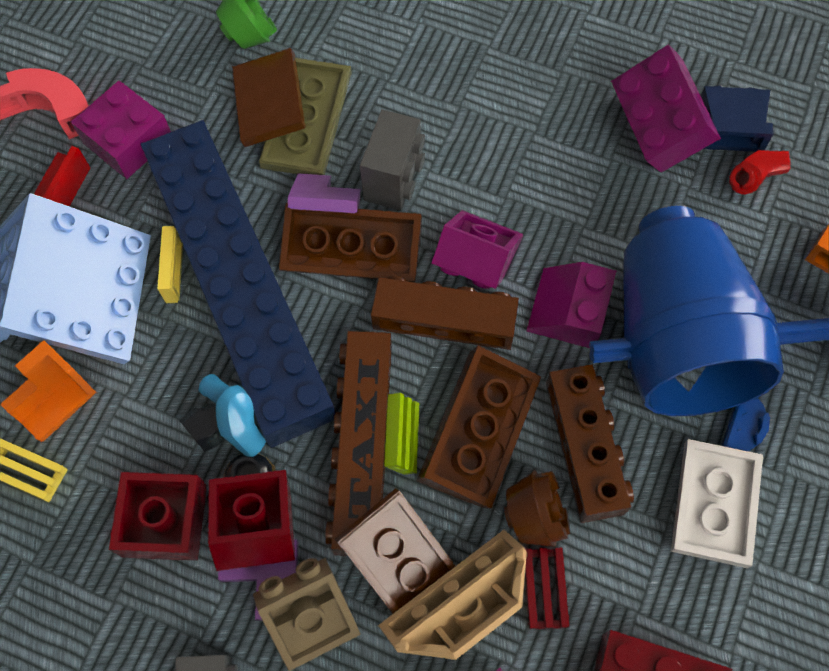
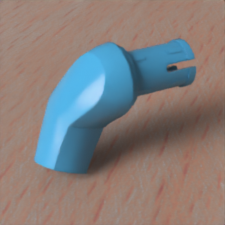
(233, 415)

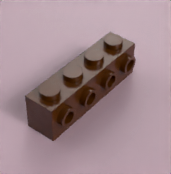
(588, 444)

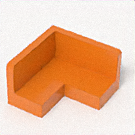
(49, 394)

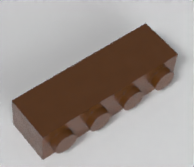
(444, 312)

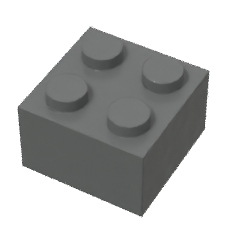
(392, 160)

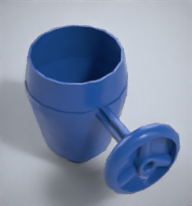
(692, 309)

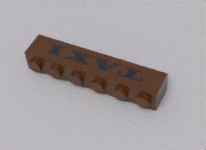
(361, 430)

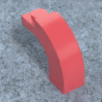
(42, 90)

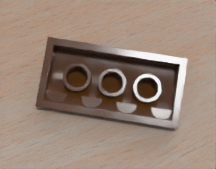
(351, 244)
(479, 428)

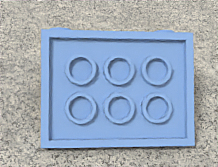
(70, 279)

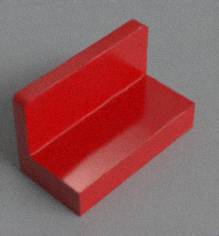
(64, 177)

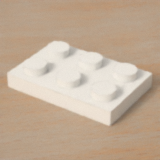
(717, 503)

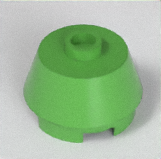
(245, 22)

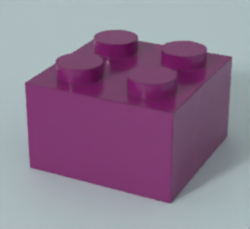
(117, 127)

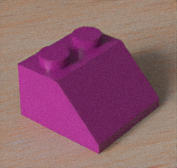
(476, 249)
(572, 302)

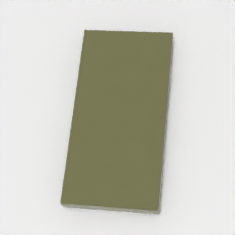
(322, 97)

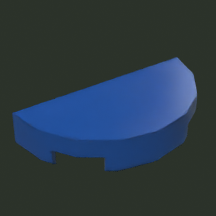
(747, 426)

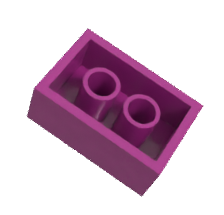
(665, 109)

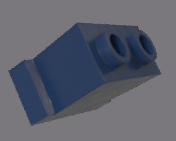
(739, 117)

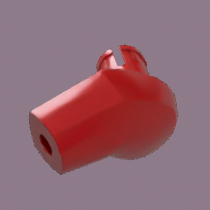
(751, 172)

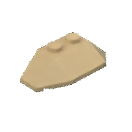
(462, 603)

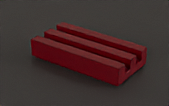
(548, 623)

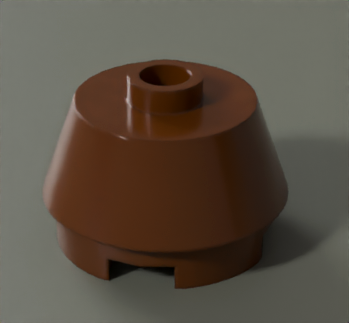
(537, 510)

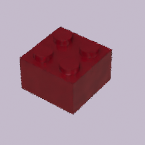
(158, 516)
(250, 520)

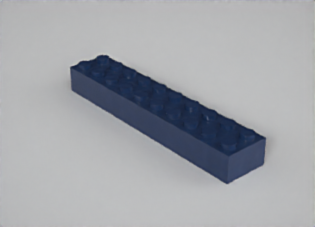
(239, 285)

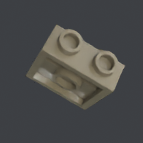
(305, 612)

